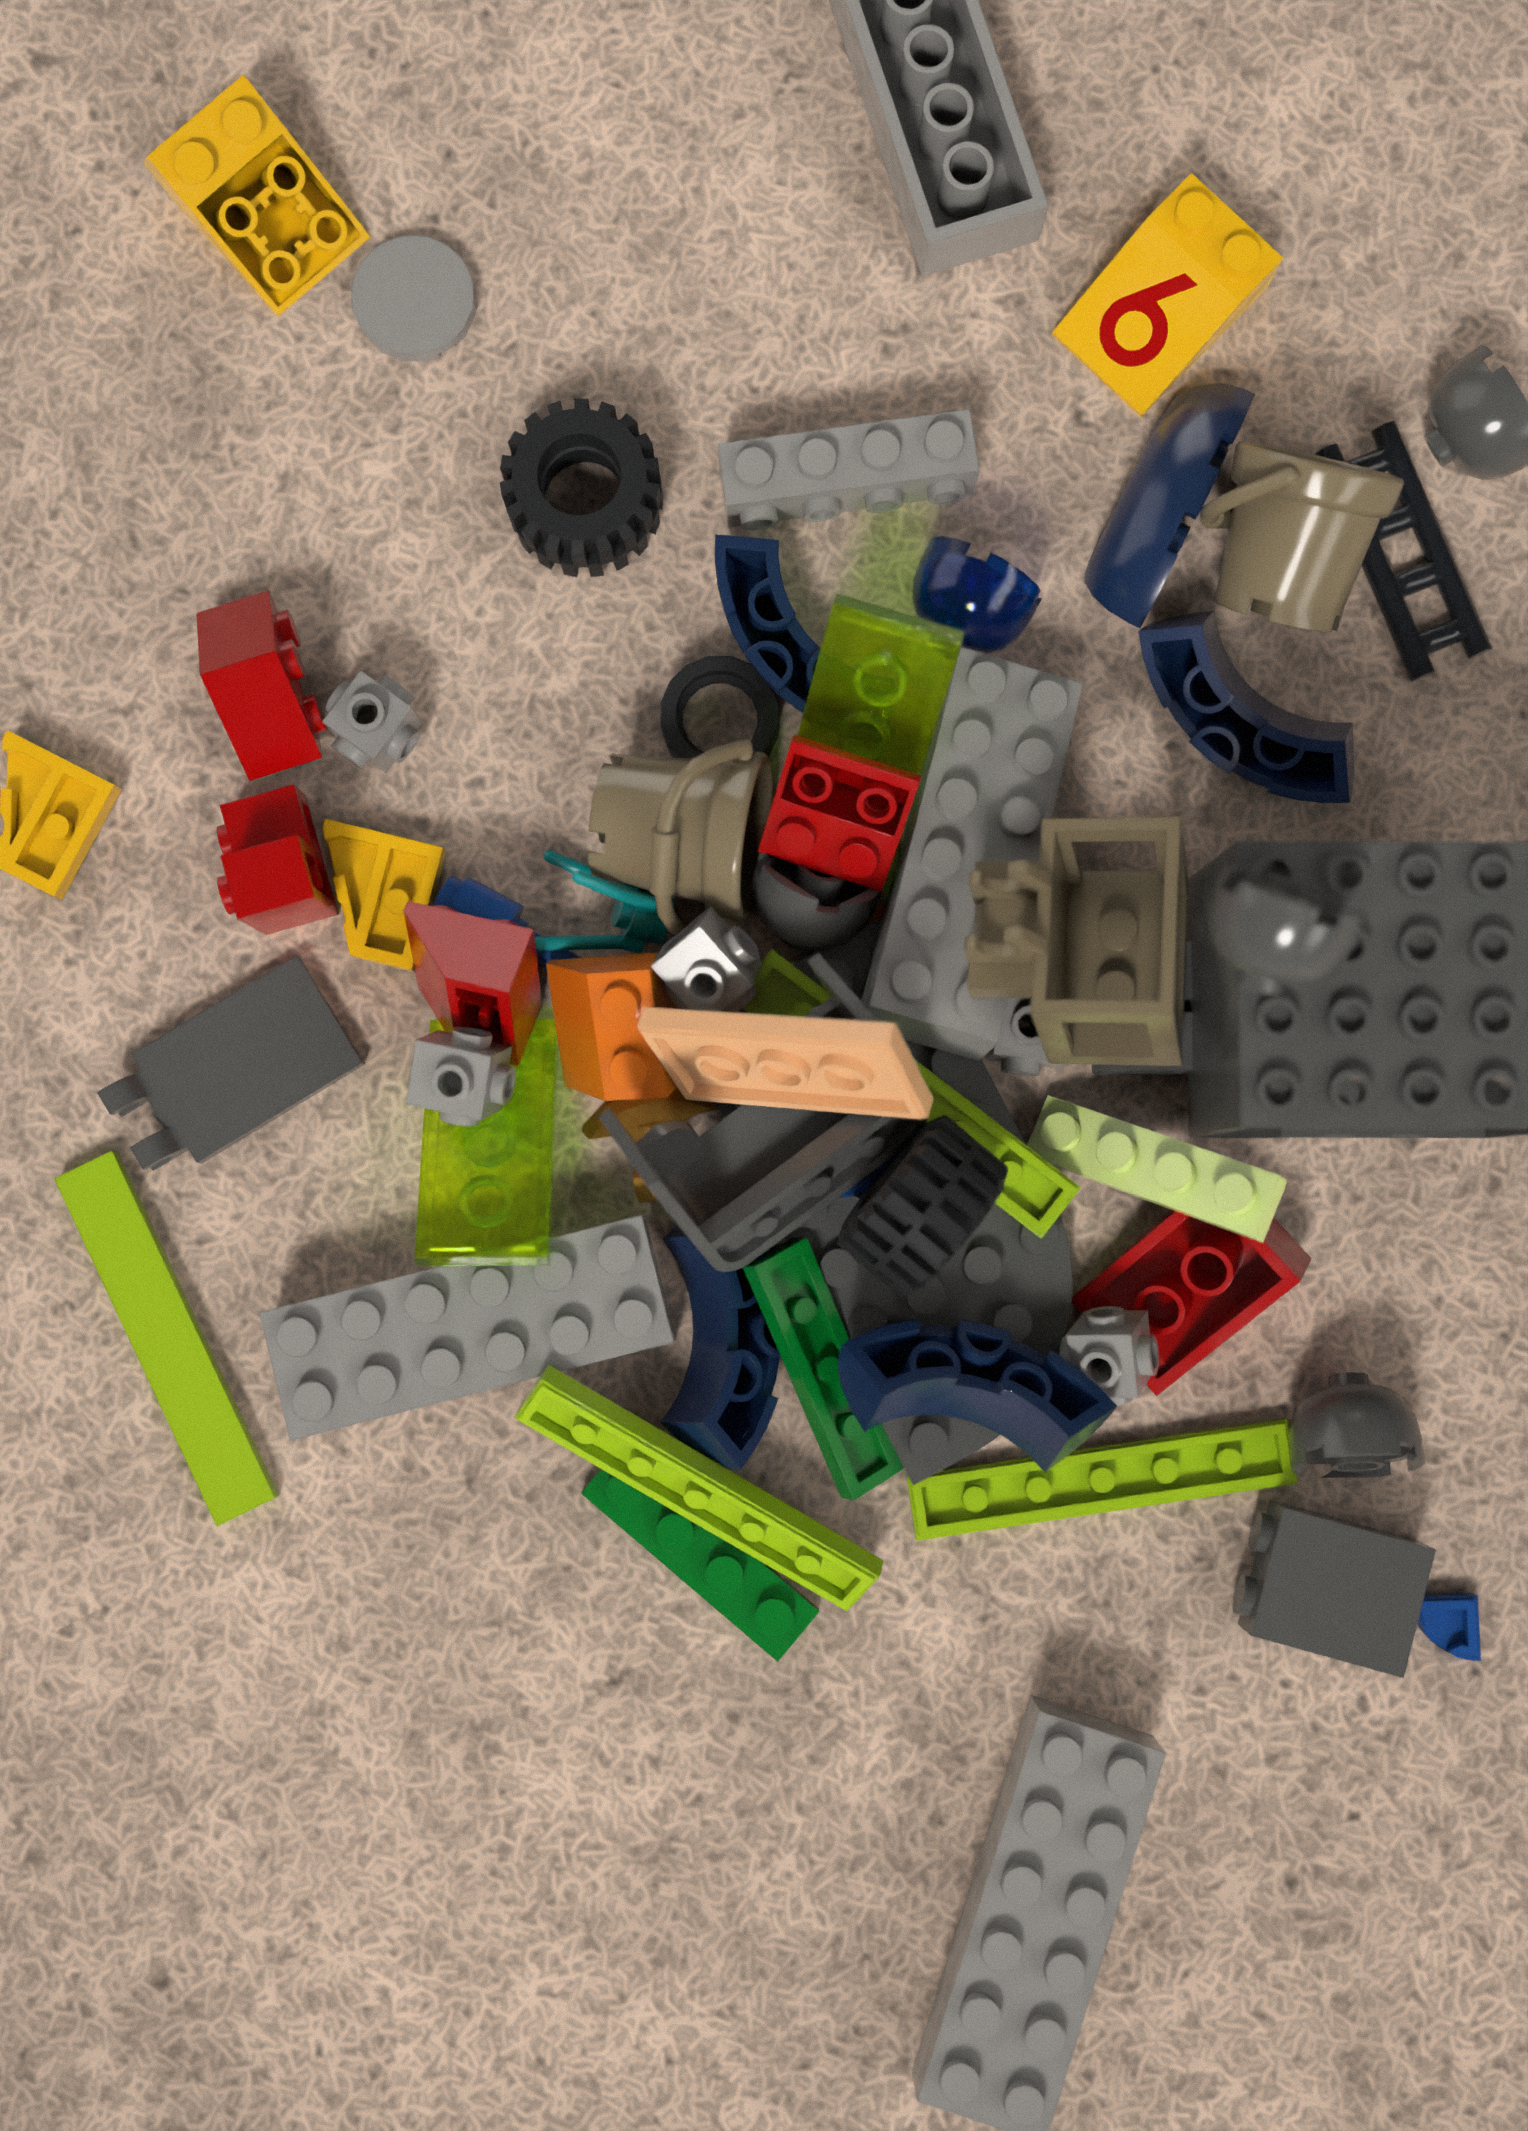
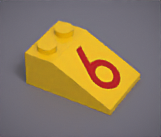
(1168, 295)

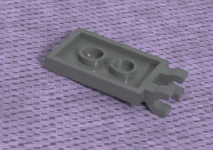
(235, 1067)

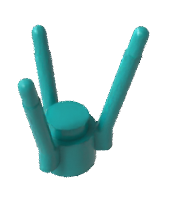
(632, 912)

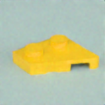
(49, 815)
(374, 883)

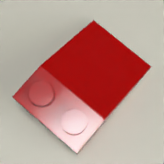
(1196, 1286)

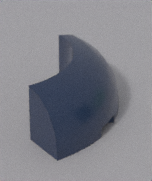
(1165, 485)
(763, 616)
(1238, 725)
(731, 1363)
(976, 1377)

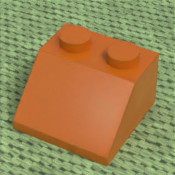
(597, 1022)

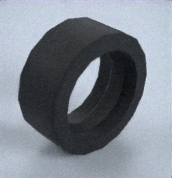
(717, 671)

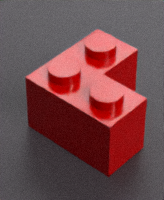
(253, 681)
(273, 862)

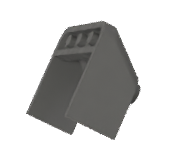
(762, 1165)

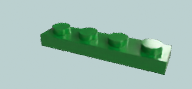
(809, 1342)
(722, 1574)

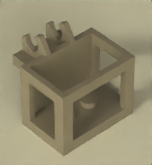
(1088, 946)

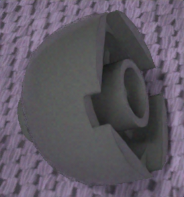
(1478, 419)
(808, 905)
(1280, 930)
(1354, 1429)

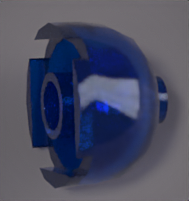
(979, 597)

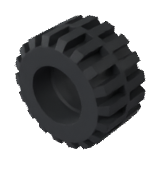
(575, 438)
(923, 1206)

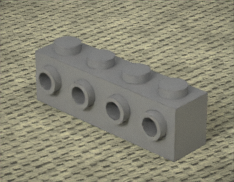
(848, 469)

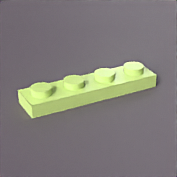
(1158, 1168)

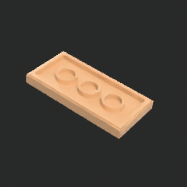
(788, 1062)

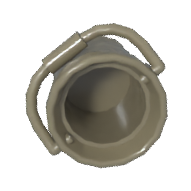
(1296, 533)
(684, 827)

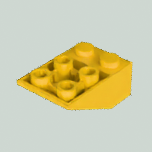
(256, 196)

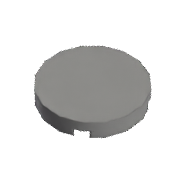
(413, 298)

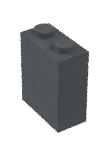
(1333, 1587)

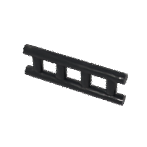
(1438, 569)

